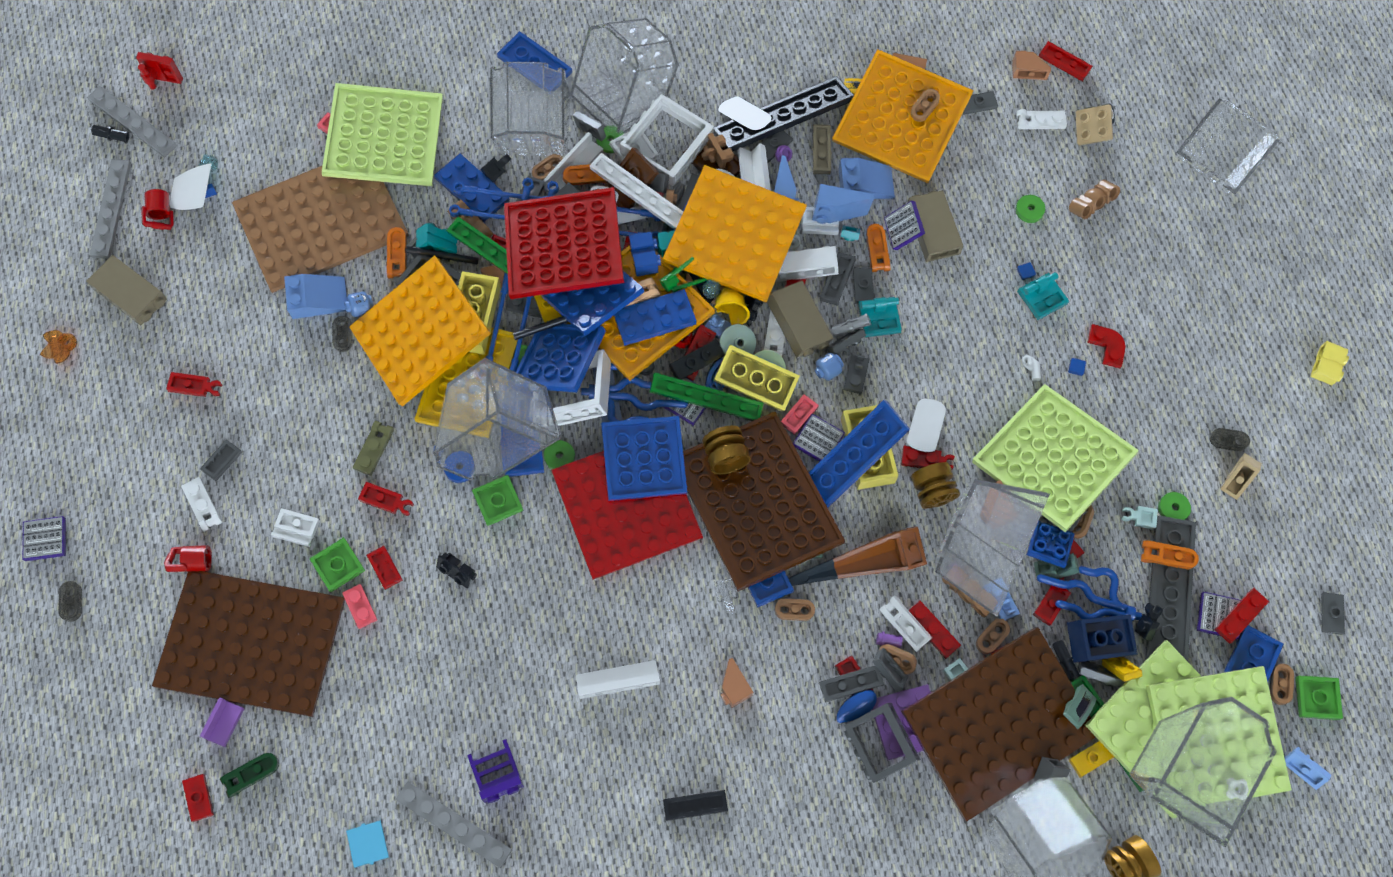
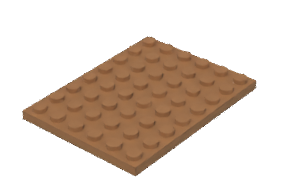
(315, 223)

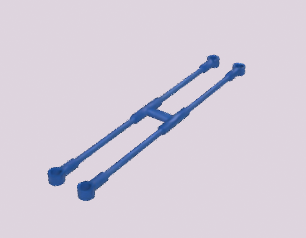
(474, 190)
(504, 289)

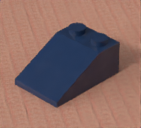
(1101, 638)

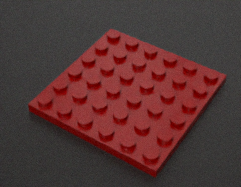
(563, 243)
(620, 530)

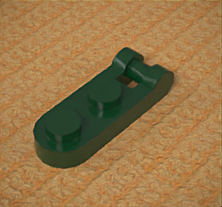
(250, 773)

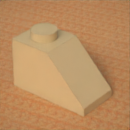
(1241, 476)

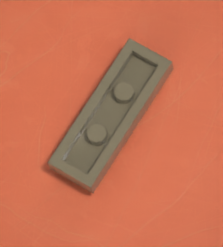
(821, 149)

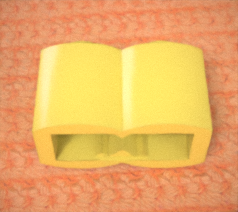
(1330, 363)

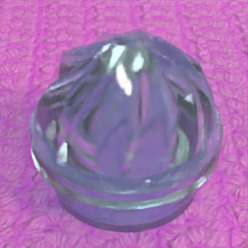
(209, 159)
(711, 289)

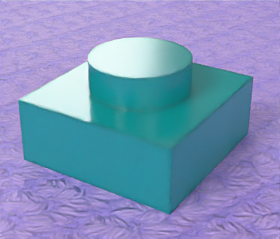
(850, 233)

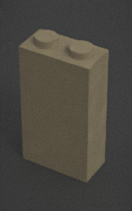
(941, 233)
(126, 290)
(799, 319)

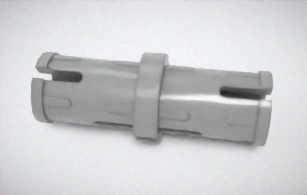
(851, 325)

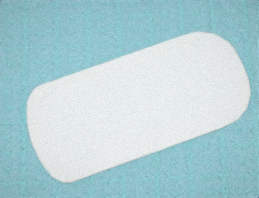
(745, 113)
(926, 425)

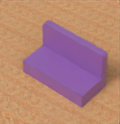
(222, 722)

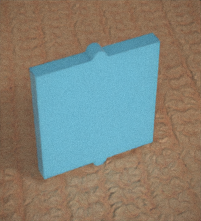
(367, 844)

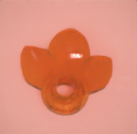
(56, 347)

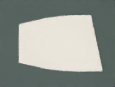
(190, 188)

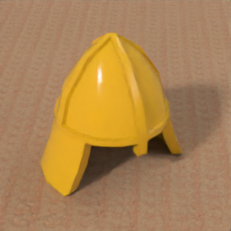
(732, 303)

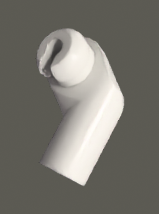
(1032, 365)

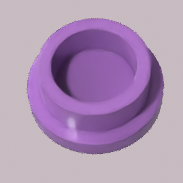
(783, 150)

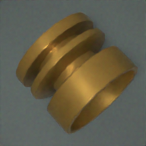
(726, 450)
(935, 485)
(1133, 859)

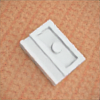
(813, 227)
(295, 527)

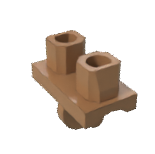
(714, 153)

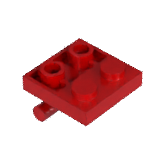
(157, 68)

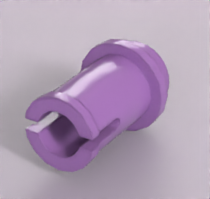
(893, 640)

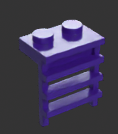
(504, 785)

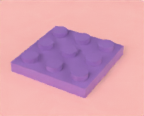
(900, 701)

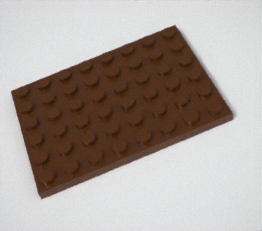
(766, 511)
(249, 643)
(997, 723)

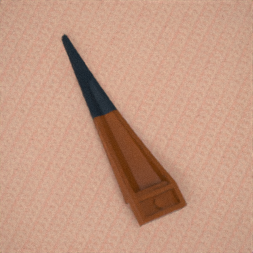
(890, 553)

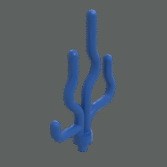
(613, 395)
(1115, 607)

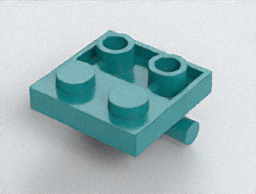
(1043, 295)
(882, 315)

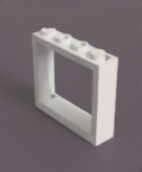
(683, 115)
(588, 409)

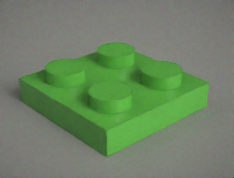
(497, 500)
(337, 564)
(1319, 697)

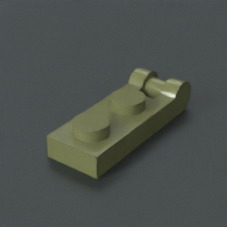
(373, 448)

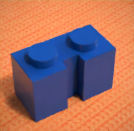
(644, 253)

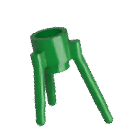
(670, 281)

